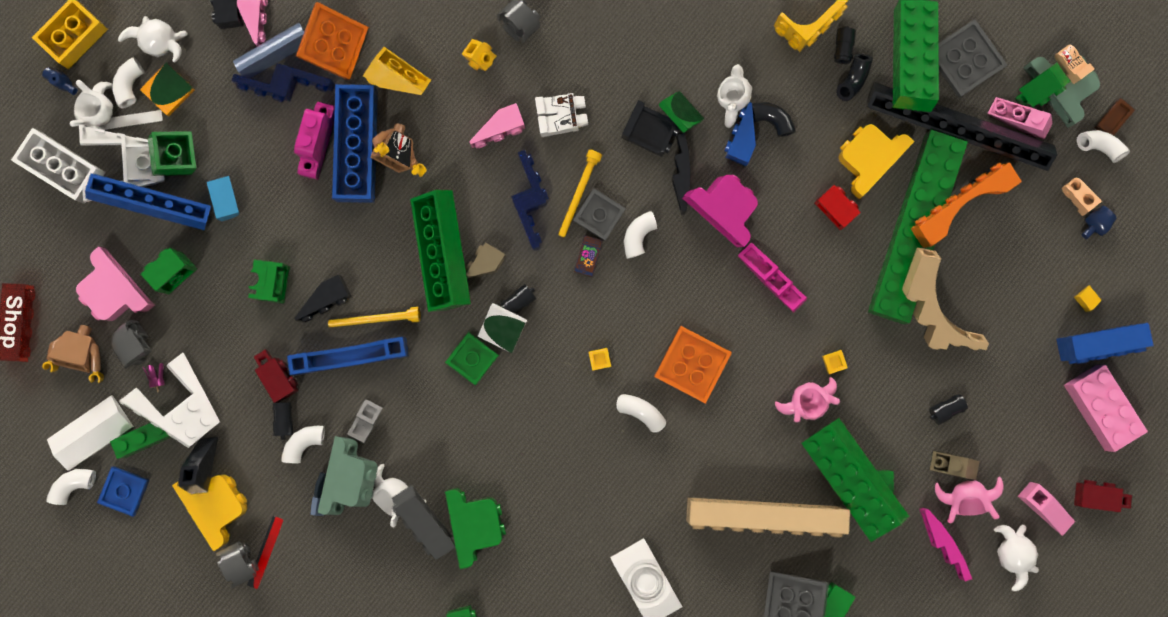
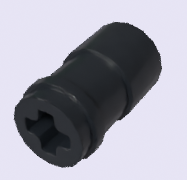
(844, 45)
(519, 300)
(946, 410)
(282, 420)

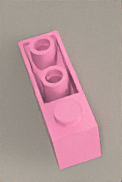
(254, 17)
(1023, 118)
(502, 123)
(1046, 507)

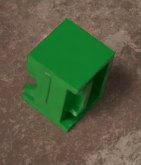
(272, 281)

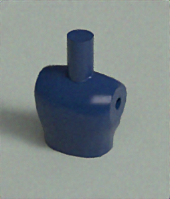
(59, 80)
(1099, 221)

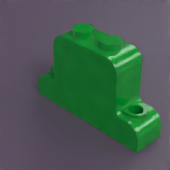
(474, 525)

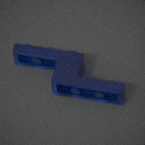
(283, 83)
(530, 200)

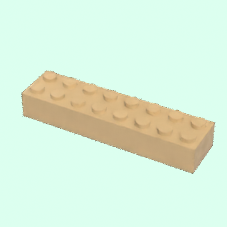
(768, 515)

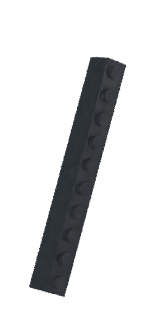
(968, 129)

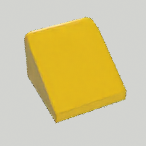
(1087, 299)

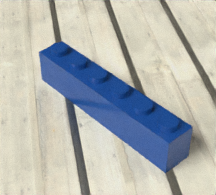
(147, 201)

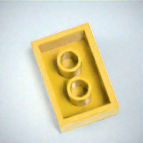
(70, 33)

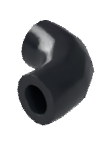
(856, 77)
(776, 116)

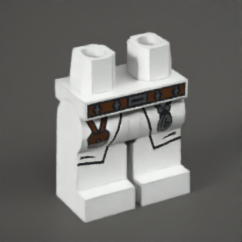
(559, 115)

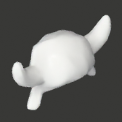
(155, 38)
(734, 94)
(91, 106)
(384, 492)
(1017, 554)

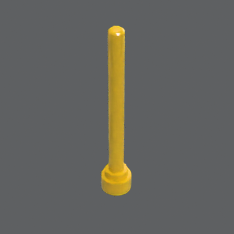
(592, 159)
(412, 314)

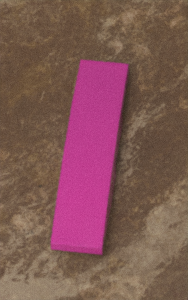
(772, 277)
(941, 539)

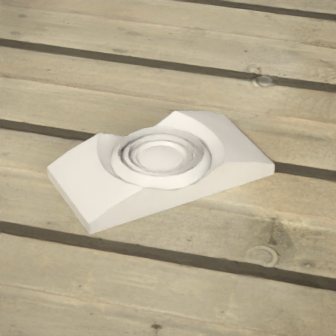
(646, 580)

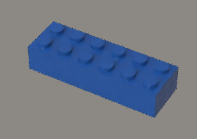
(353, 134)

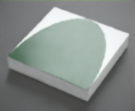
(502, 328)

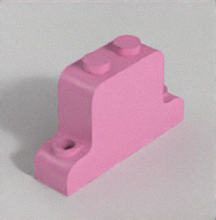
(110, 289)

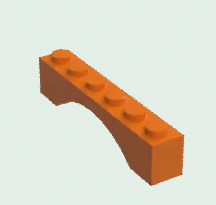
(935, 226)

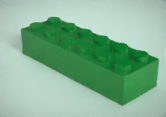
(915, 55)
(440, 250)
(855, 480)

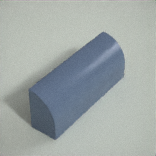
(270, 52)

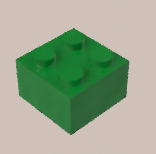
(171, 153)
(168, 271)

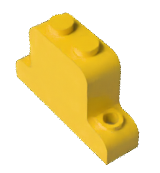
(871, 156)
(215, 508)

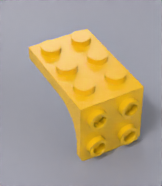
(802, 35)

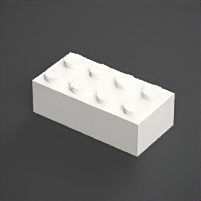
(55, 164)

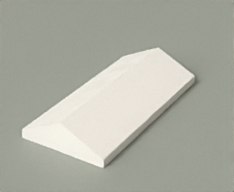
(89, 433)

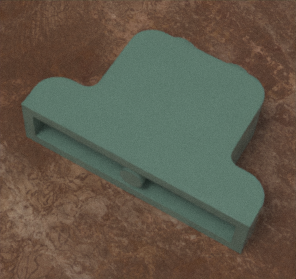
(1068, 102)
(347, 479)

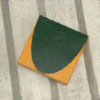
(167, 89)

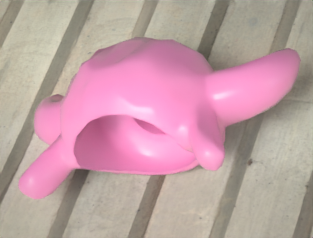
(810, 401)
(970, 498)

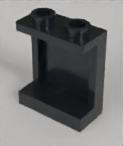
(650, 130)

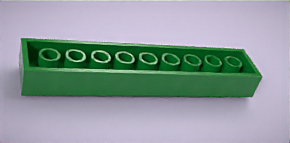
(928, 187)

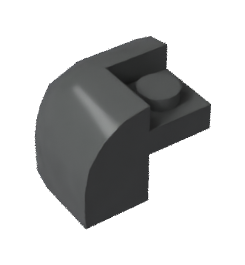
(129, 344)

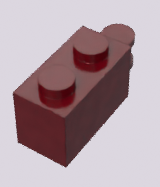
(275, 377)
(1101, 497)

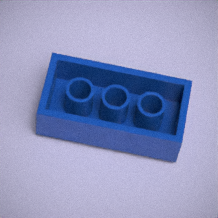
(1105, 343)

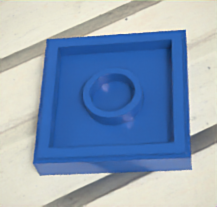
(123, 491)

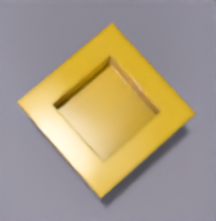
(599, 359)
(834, 362)

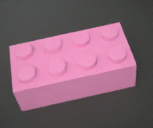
(1105, 408)

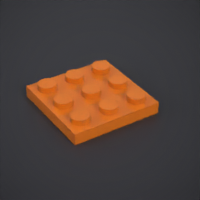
(332, 41)
(693, 364)

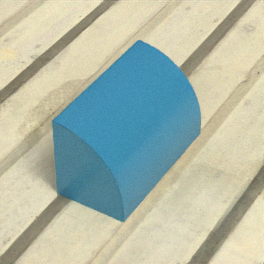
(223, 198)

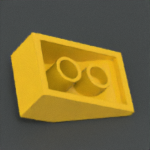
(393, 73)

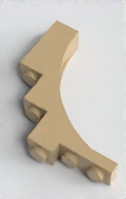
(921, 288)

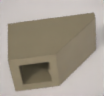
(487, 262)
(954, 465)

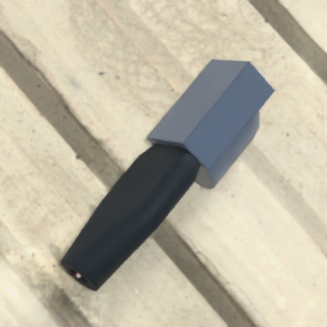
(317, 494)

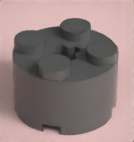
(519, 20)
(236, 563)

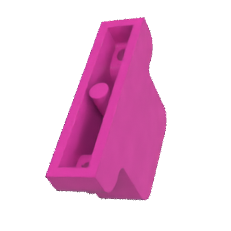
(314, 139)
(725, 207)

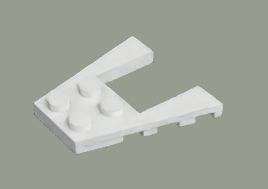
(134, 155)
(186, 421)

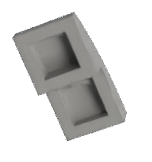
(365, 421)

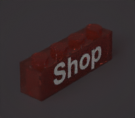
(15, 321)

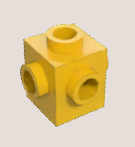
(479, 55)

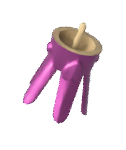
(153, 380)

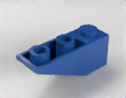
(744, 142)

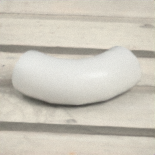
(124, 81)
(1103, 142)
(636, 232)
(642, 410)
(300, 441)
(68, 482)

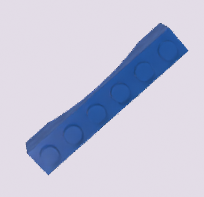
(348, 356)

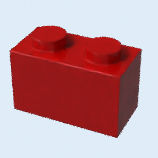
(837, 207)

